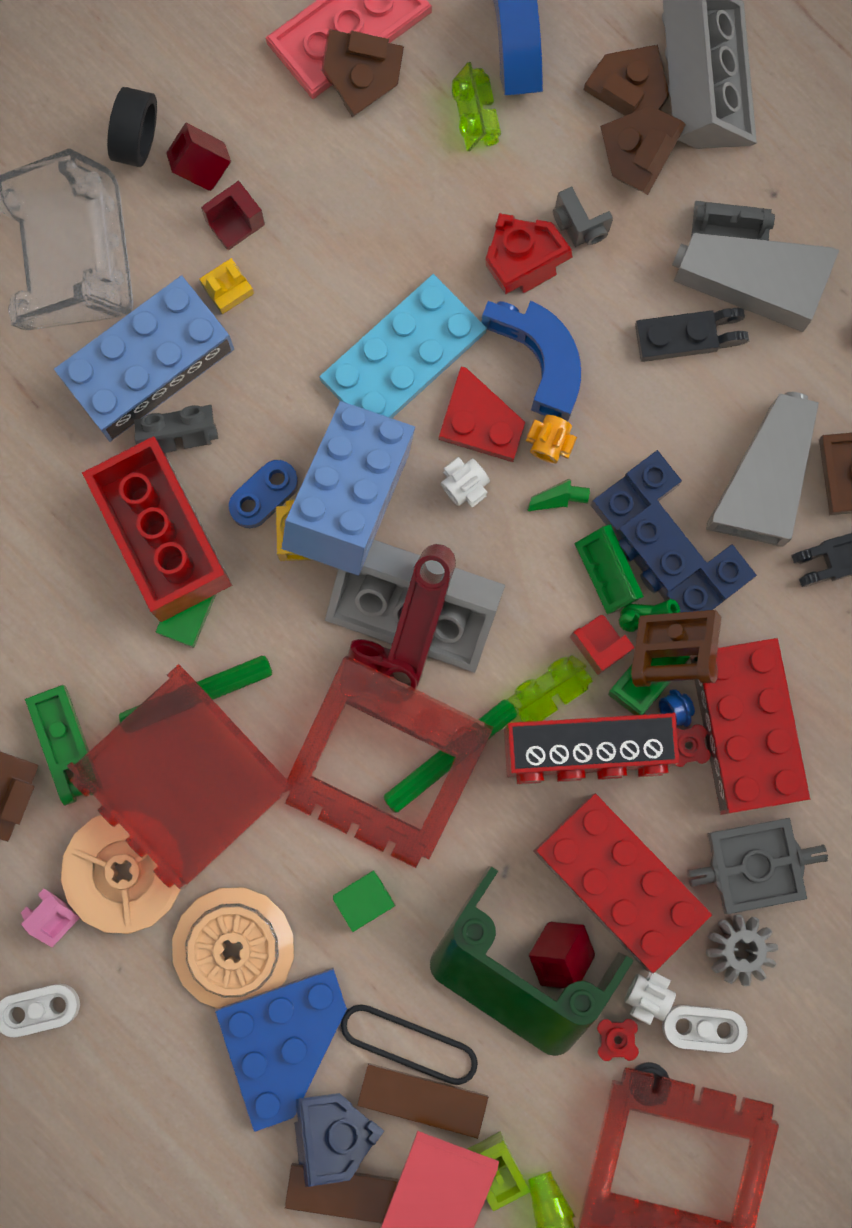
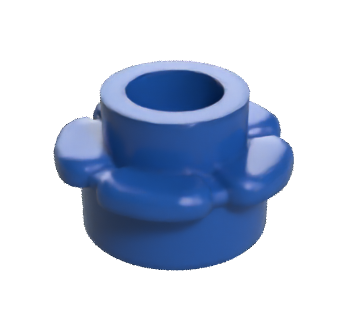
(680, 705)

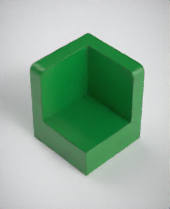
(363, 901)

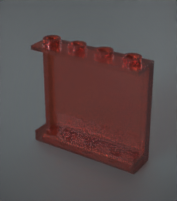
(179, 779)

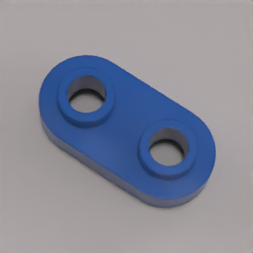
(263, 493)

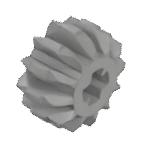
(757, 952)

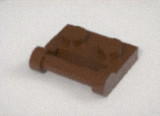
(676, 636)

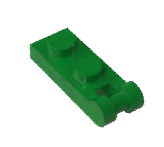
(59, 737)

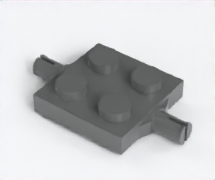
(757, 866)

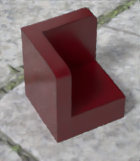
(198, 157)
(233, 215)
(562, 954)

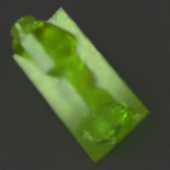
(471, 91)
(564, 677)

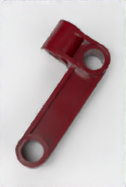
(416, 622)

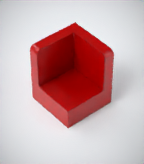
(601, 644)

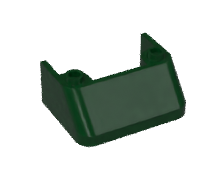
(547, 1024)

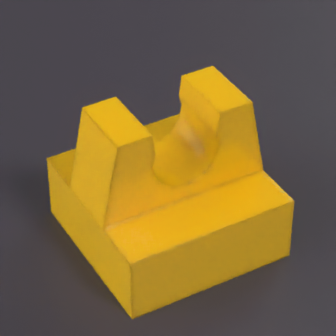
(226, 286)

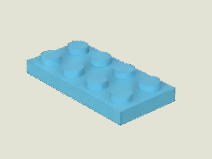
(405, 351)

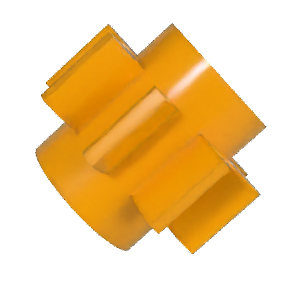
(551, 438)

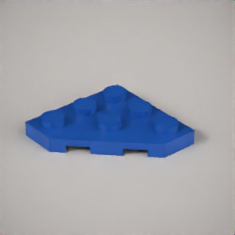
(280, 1042)

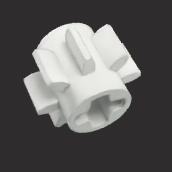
(465, 482)
(650, 997)

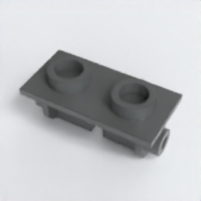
(732, 220)
(192, 424)

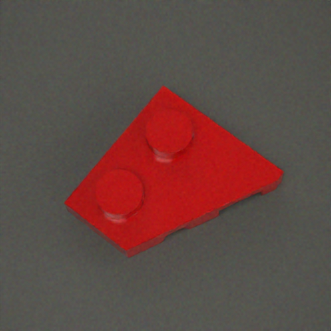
(481, 419)

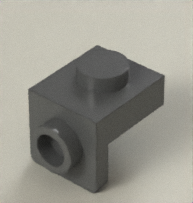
(573, 218)

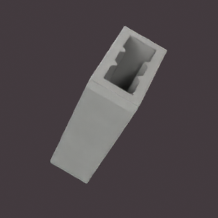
(758, 275)
(769, 479)

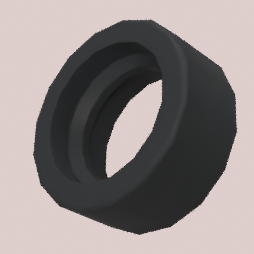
(132, 126)

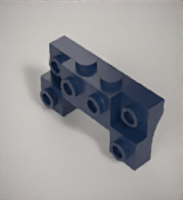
(660, 547)

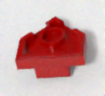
(525, 253)

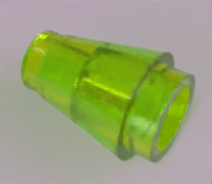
(549, 1203)

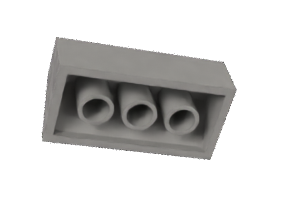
(709, 72)
(376, 599)

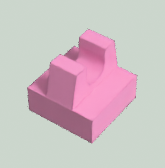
(49, 919)

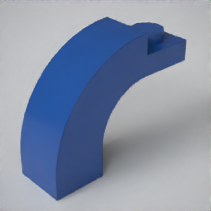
(519, 46)
(552, 347)

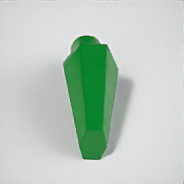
(559, 496)

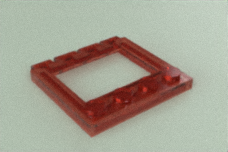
(410, 713)
(675, 1102)

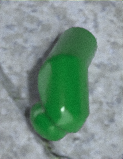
(630, 614)

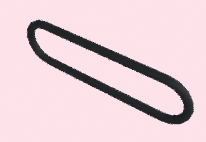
(430, 1072)

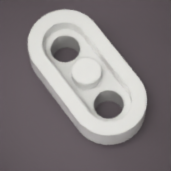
(38, 1010)
(703, 1029)

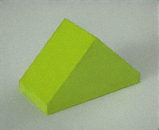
(508, 1181)

